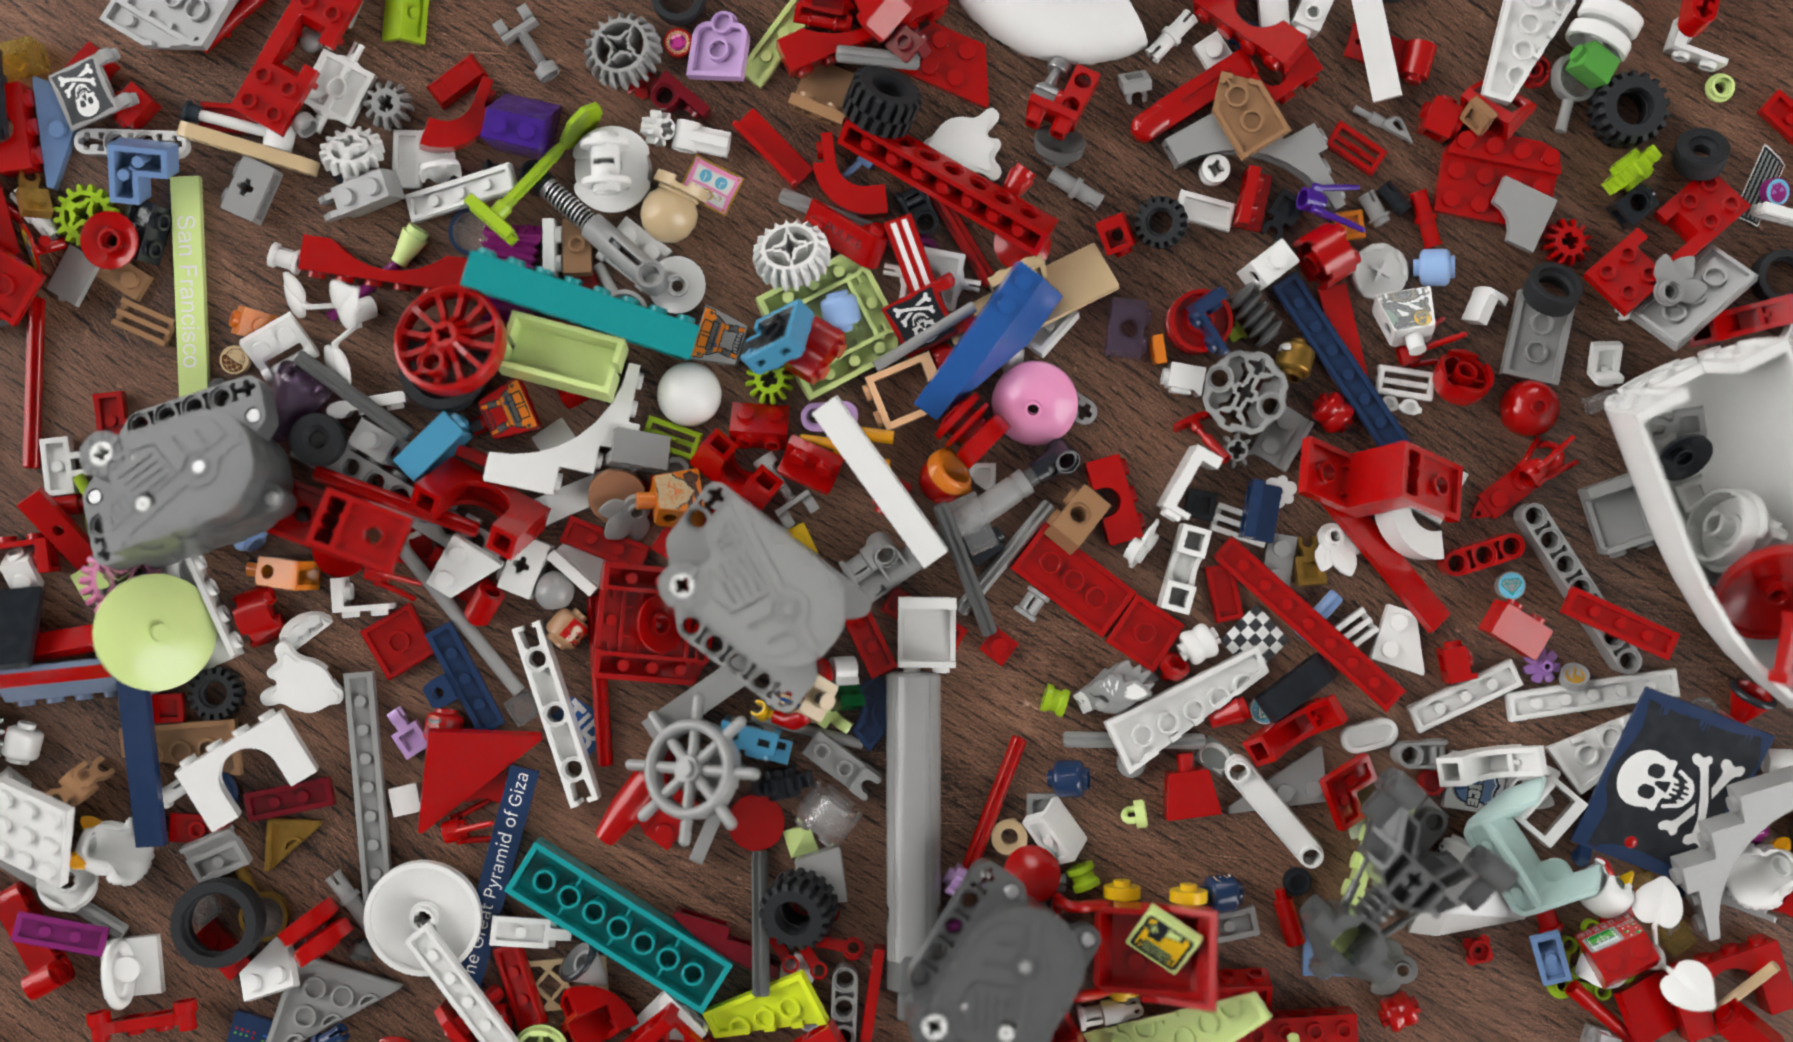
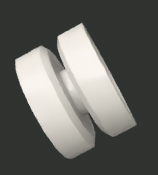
(1607, 22)

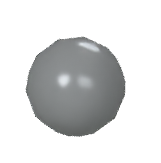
(554, 590)

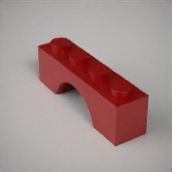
(1276, 45)

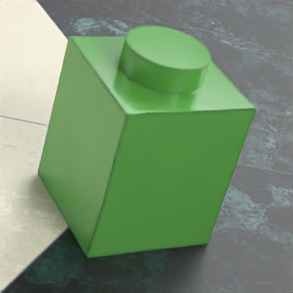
(1592, 64)

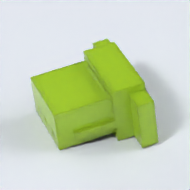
(1237, 332)

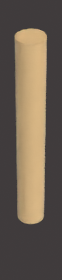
(1750, 984)

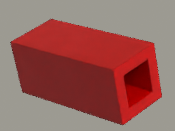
(1740, 1024)

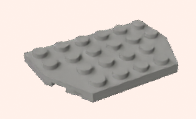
(169, 22)

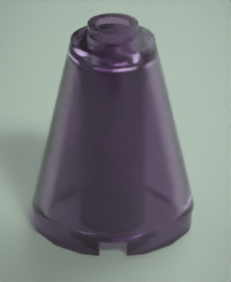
(295, 396)

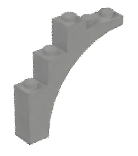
(1294, 154)
(1723, 838)

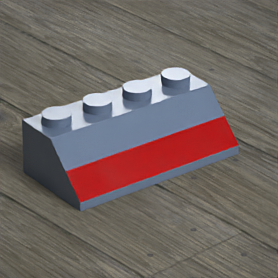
(57, 680)

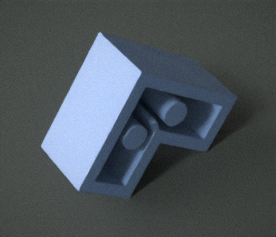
(134, 164)

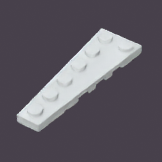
(1163, 718)

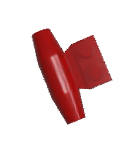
(627, 803)

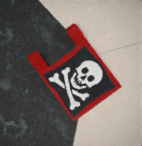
(921, 310)

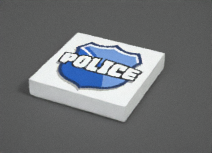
(1473, 796)

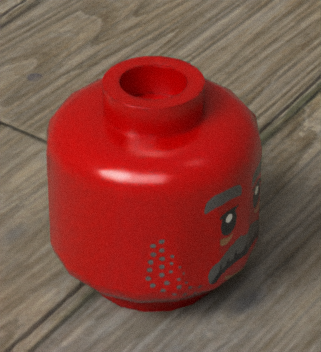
(443, 718)

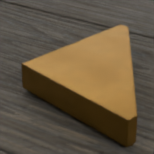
(284, 836)

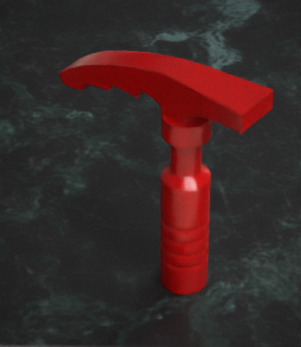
(1211, 443)

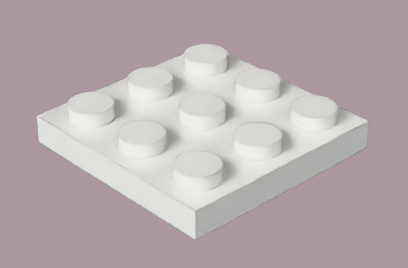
(35, 832)

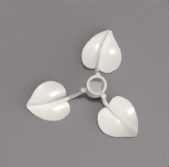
(350, 311)
(1690, 982)

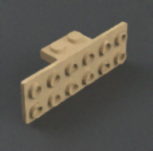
(1077, 277)

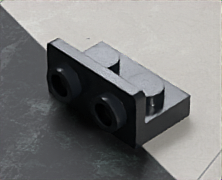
(153, 230)

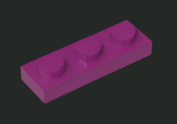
(60, 934)

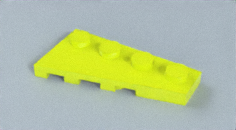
(789, 1004)

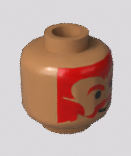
(567, 628)

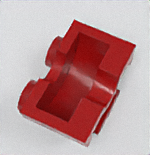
(257, 615)

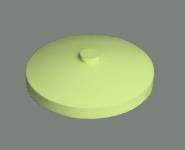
(153, 632)

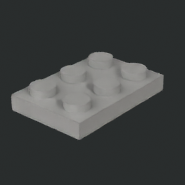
(1535, 344)

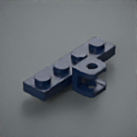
(461, 679)

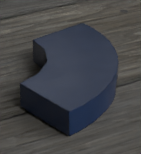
(872, 718)

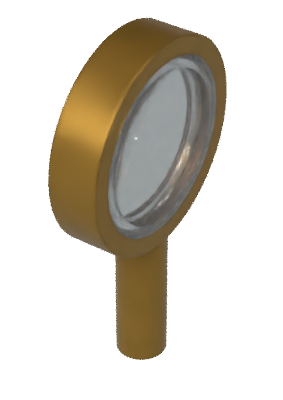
(276, 908)

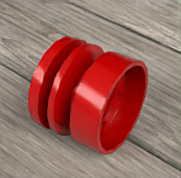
(971, 430)

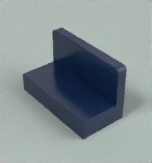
(1260, 511)

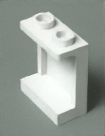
(1193, 458)
(927, 633)

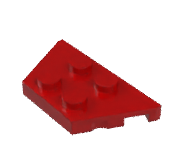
(954, 65)

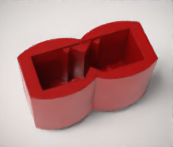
(821, 348)

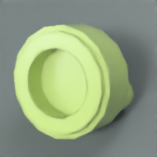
(1140, 814)

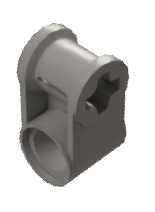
(1422, 752)

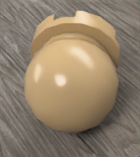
(671, 209)

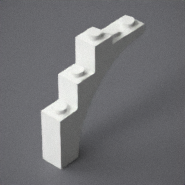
(540, 469)

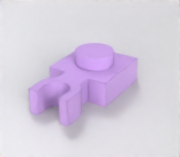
(953, 878)

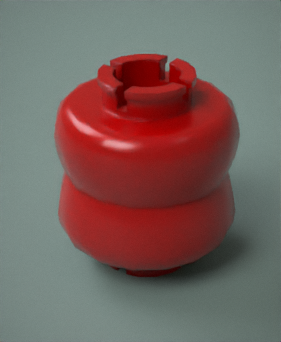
(1332, 412)
(1398, 1011)

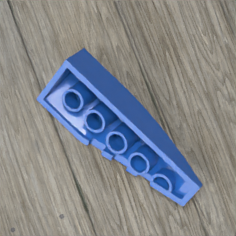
(992, 339)

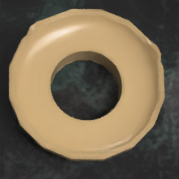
(1004, 847)

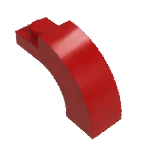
(462, 132)

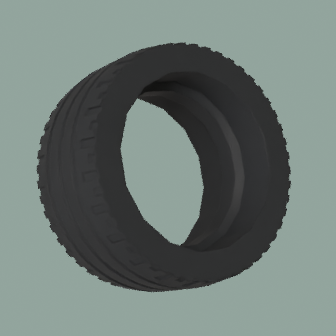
(441, 404)
(182, 927)

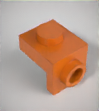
(248, 320)

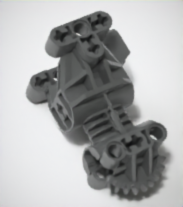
(1401, 876)

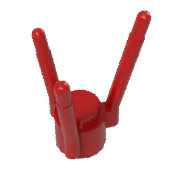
(1414, 361)
(1533, 472)
(380, 579)
(457, 828)

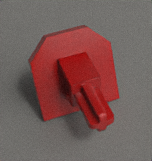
(454, 1026)

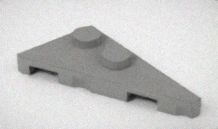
(1294, 784)

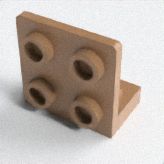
(822, 95)

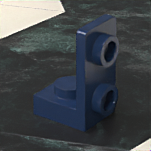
(1208, 303)

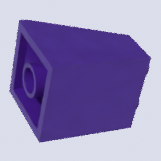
(521, 125)

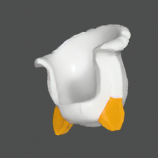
(111, 851)
(1762, 875)

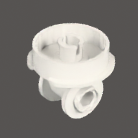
(612, 169)
(1730, 526)

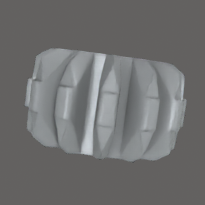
(393, 95)

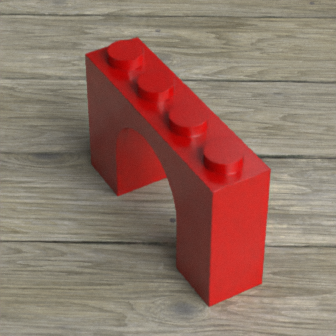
(456, 484)
(1751, 955)

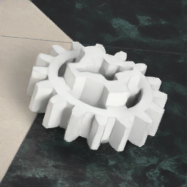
(352, 152)

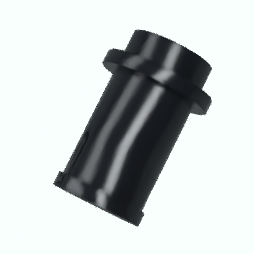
(1394, 198)

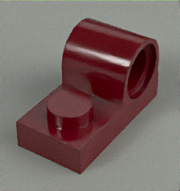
(681, 94)

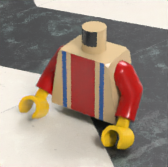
(810, 708)

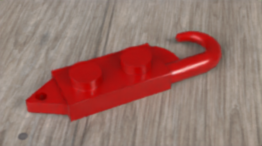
(1508, 489)

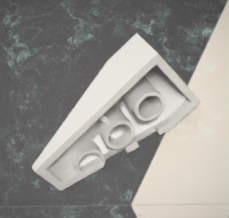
(1462, 918)

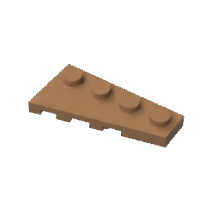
(185, 738)

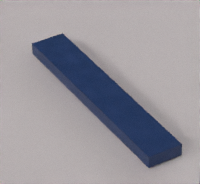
(142, 766)

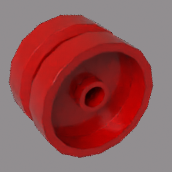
(1184, 335)
(316, 932)

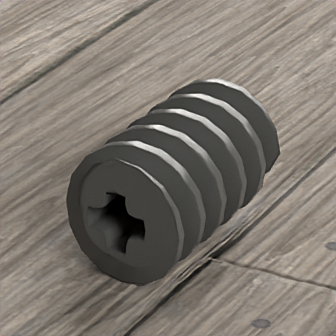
(1255, 314)

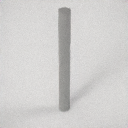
(924, 336)
(811, 730)

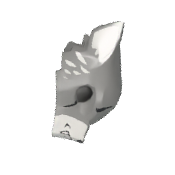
(1116, 688)

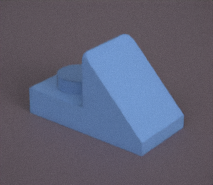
(1550, 957)

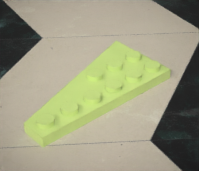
(1230, 1022)

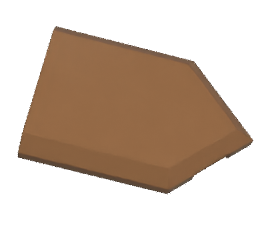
(1247, 114)

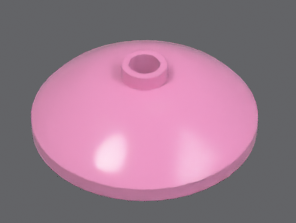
(1038, 385)

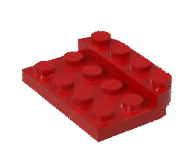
(1474, 168)

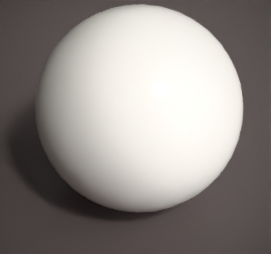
(689, 394)

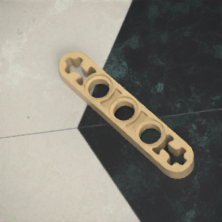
(248, 148)

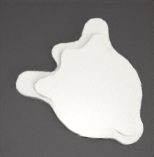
(969, 144)
(300, 682)

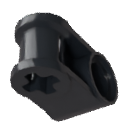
(920, 206)

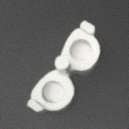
(1407, 406)

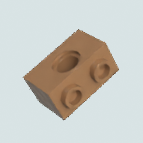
(1087, 506)

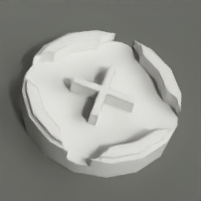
(1380, 271)

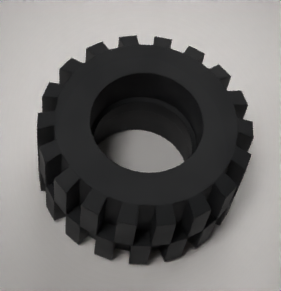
(1647, 97)
(882, 102)
(789, 925)

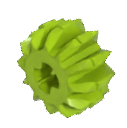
(773, 389)

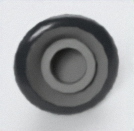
(583, 966)

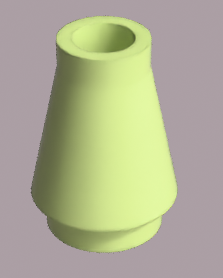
(409, 244)

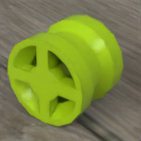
(1054, 700)
(1083, 876)

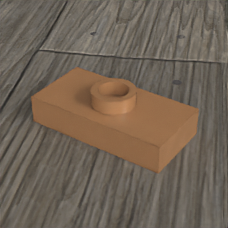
(576, 252)

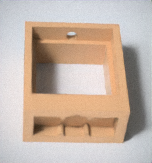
(871, 392)

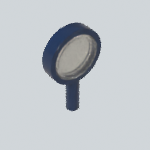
(466, 231)

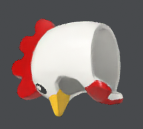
(1614, 893)

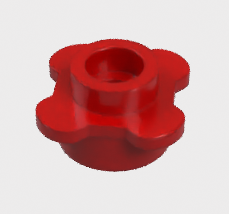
(1485, 953)

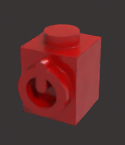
(1440, 119)

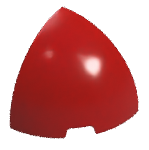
(594, 1014)

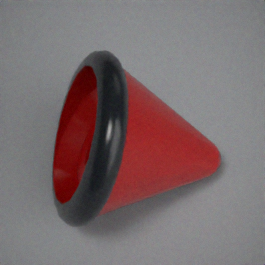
(1749, 700)

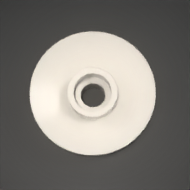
(693, 281)

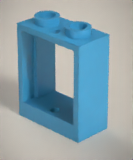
(434, 445)

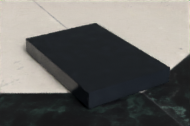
(19, 626)

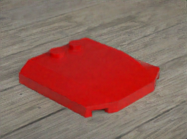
(616, 642)

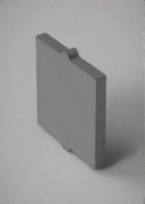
(73, 276)

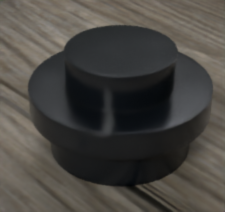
(1296, 881)

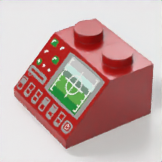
(1617, 949)

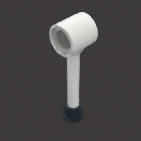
(197, 114)

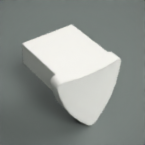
(1482, 305)

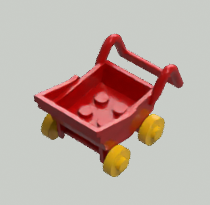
(1125, 972)

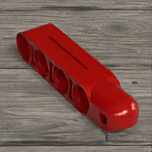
(1188, 98)

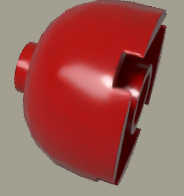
(1462, 378)
(1529, 408)

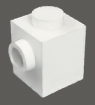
(1310, 16)

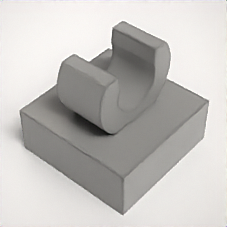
(1135, 82)

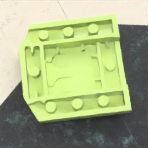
(871, 335)

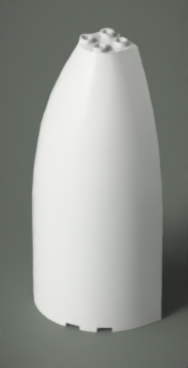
(1750, 426)

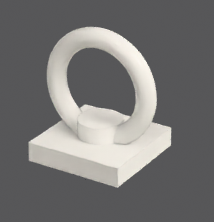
(132, 968)

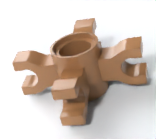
(80, 782)

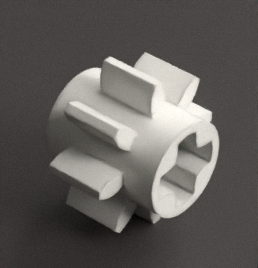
(657, 128)

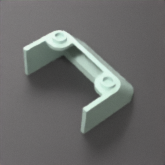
(1539, 883)

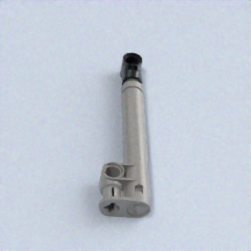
(884, 570)

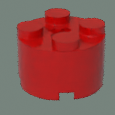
(1326, 255)

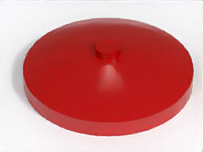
(1757, 591)

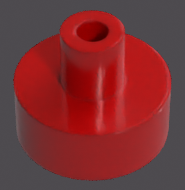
(1173, 667)

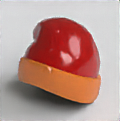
(944, 477)

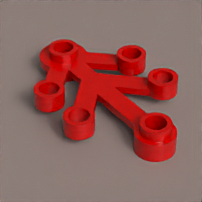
(810, 957)

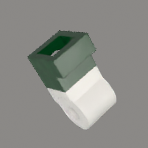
(846, 677)

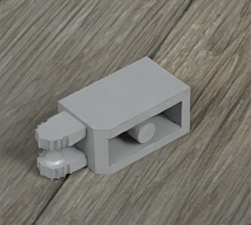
(363, 194)

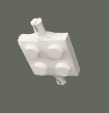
(341, 87)
(941, 263)

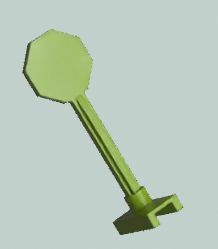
(577, 126)

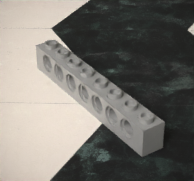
(395, 482)

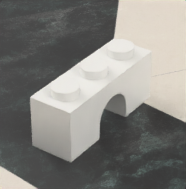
(1180, 576)

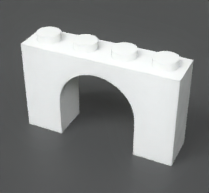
(203, 774)

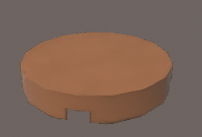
(612, 485)

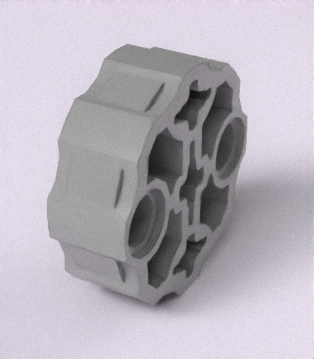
(1257, 417)

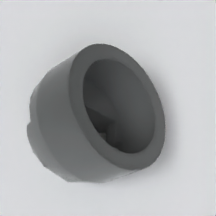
(360, 950)

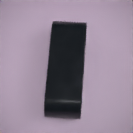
(1295, 687)

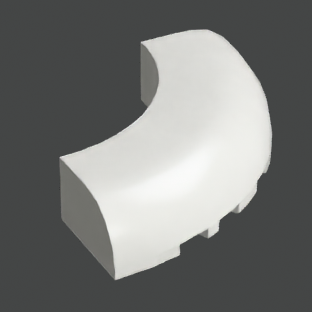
(1069, 29)

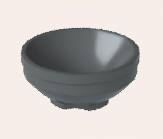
(1056, 151)

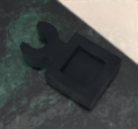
(1283, 213)

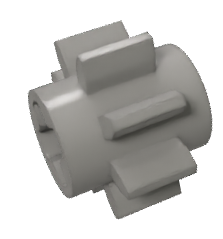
(1242, 445)

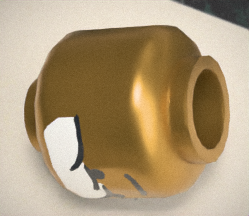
(1295, 359)

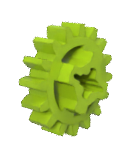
(1631, 169)
(72, 213)

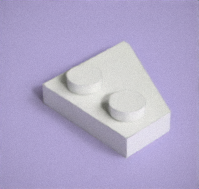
(461, 566)

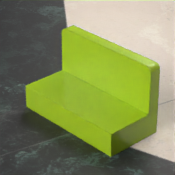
(405, 21)

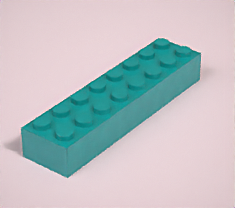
(579, 305)
(618, 924)

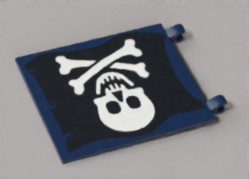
(1664, 780)

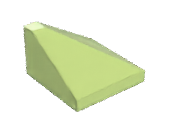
(800, 841)

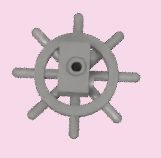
(710, 770)

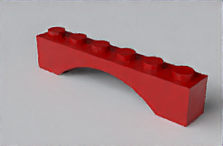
(810, 49)
(329, 257)

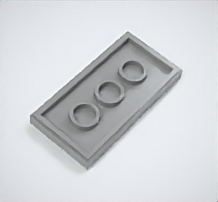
(1679, 323)

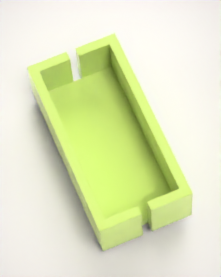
(563, 356)

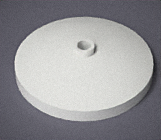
(397, 907)

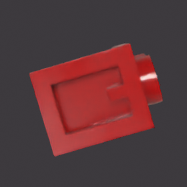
(45, 556)

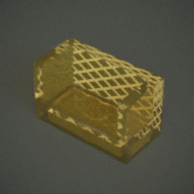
(24, 58)

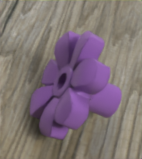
(1542, 667)

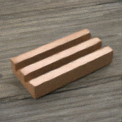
(122, 312)

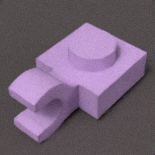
(409, 735)

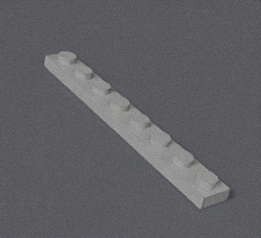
(367, 778)

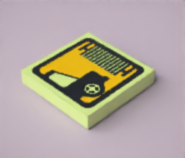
(1164, 939)

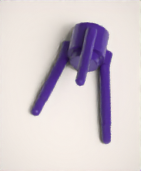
(1314, 201)

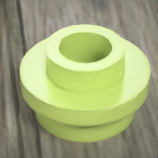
(1725, 82)

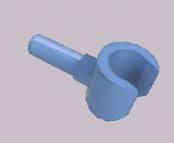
(857, 164)

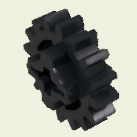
(782, 783)

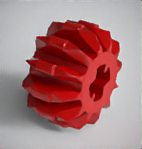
(1565, 231)

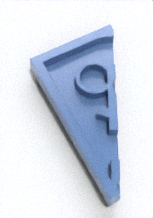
(54, 132)

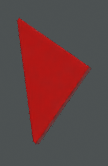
(462, 763)

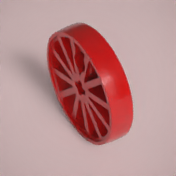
(448, 351)

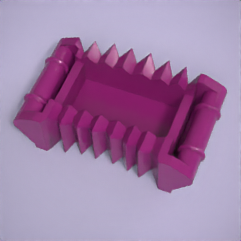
(524, 250)

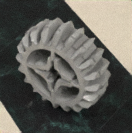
(623, 35)

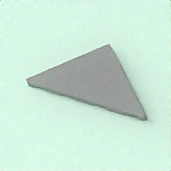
(324, 998)

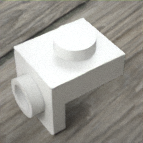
(1605, 363)
(20, 570)

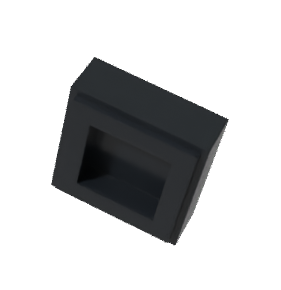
(1200, 504)

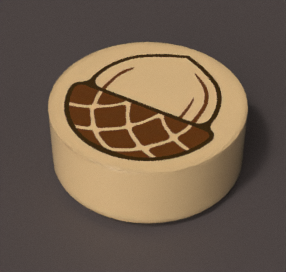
(235, 360)

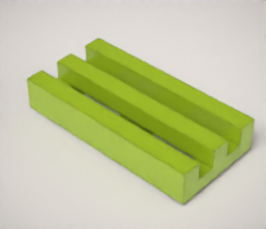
(699, 436)

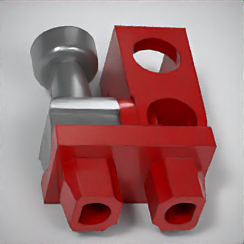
(1061, 106)

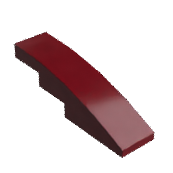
(716, 935)

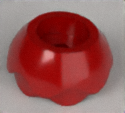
(1541, 74)

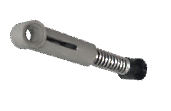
(600, 233)

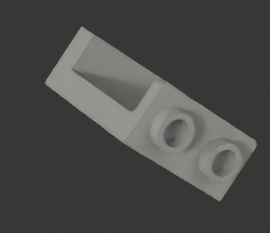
(1615, 516)

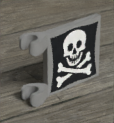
(86, 91)

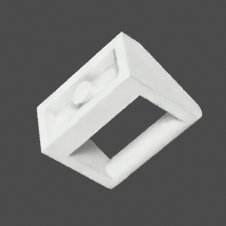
(1564, 819)

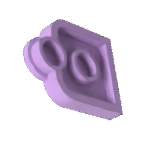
(719, 49)

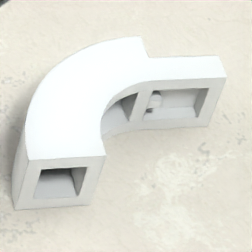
(1408, 537)

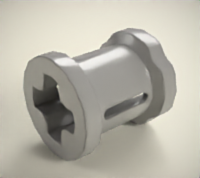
(1039, 600)

